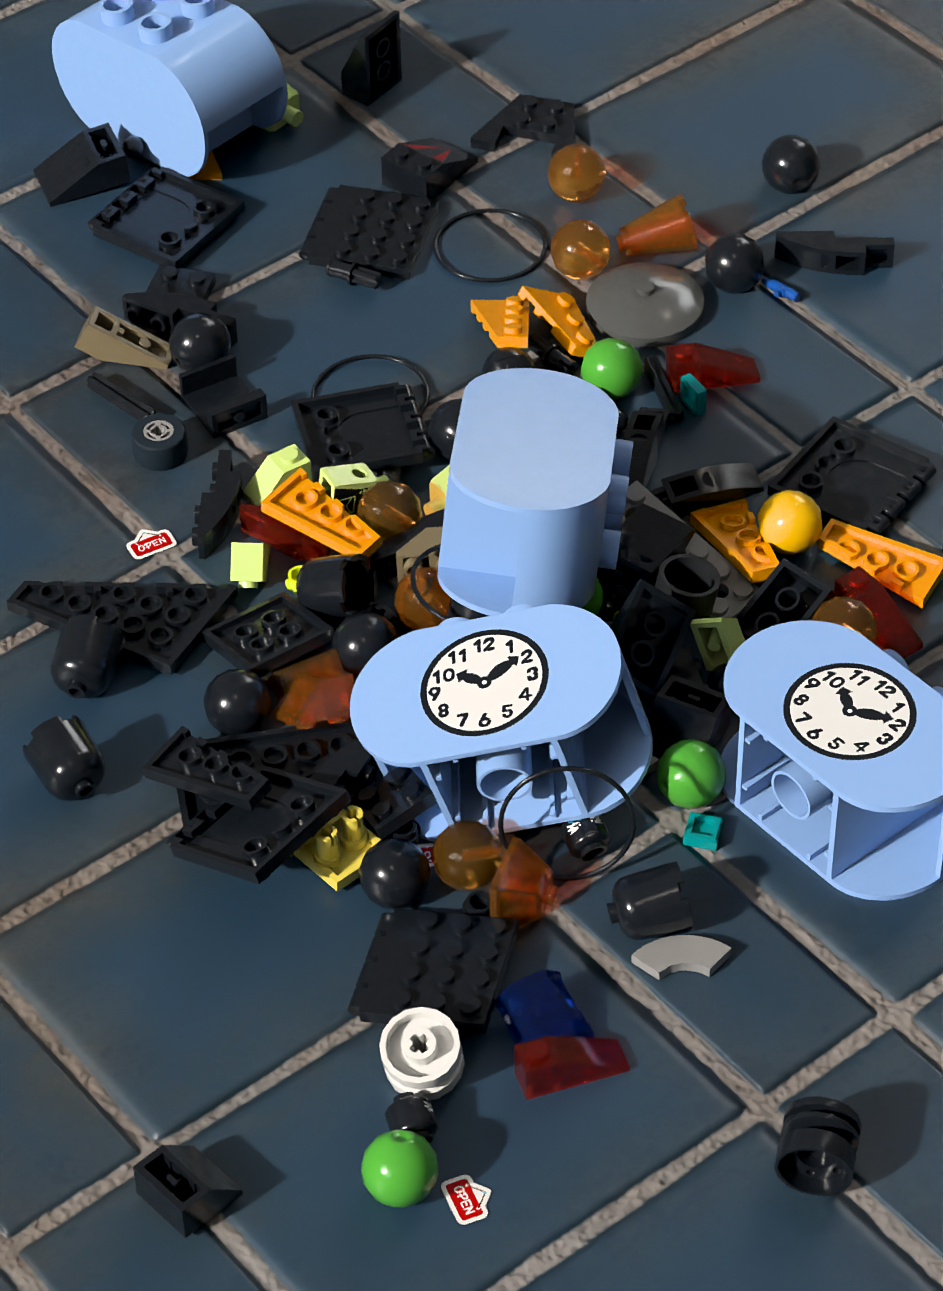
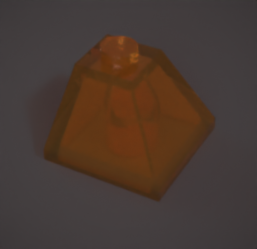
(521, 885)

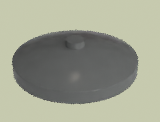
(645, 304)

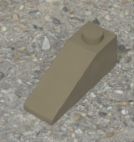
(121, 342)

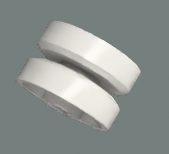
(422, 1052)

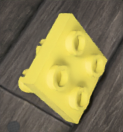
(338, 848)

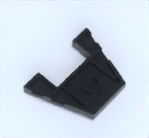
(529, 119)

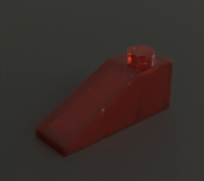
(709, 366)
(279, 534)
(892, 627)
(565, 1062)

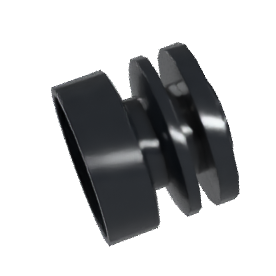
(818, 1146)

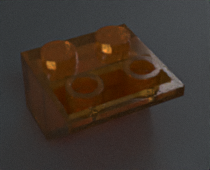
(316, 697)

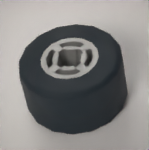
(159, 442)

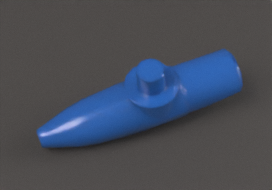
(781, 290)

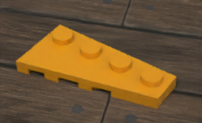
(504, 320)
(315, 514)
(737, 538)
(892, 563)

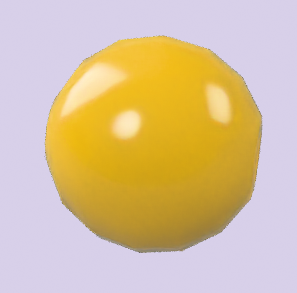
(790, 522)

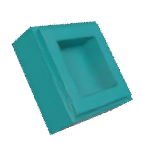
(693, 394)
(703, 831)

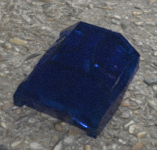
(541, 1008)

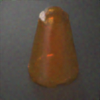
(659, 231)

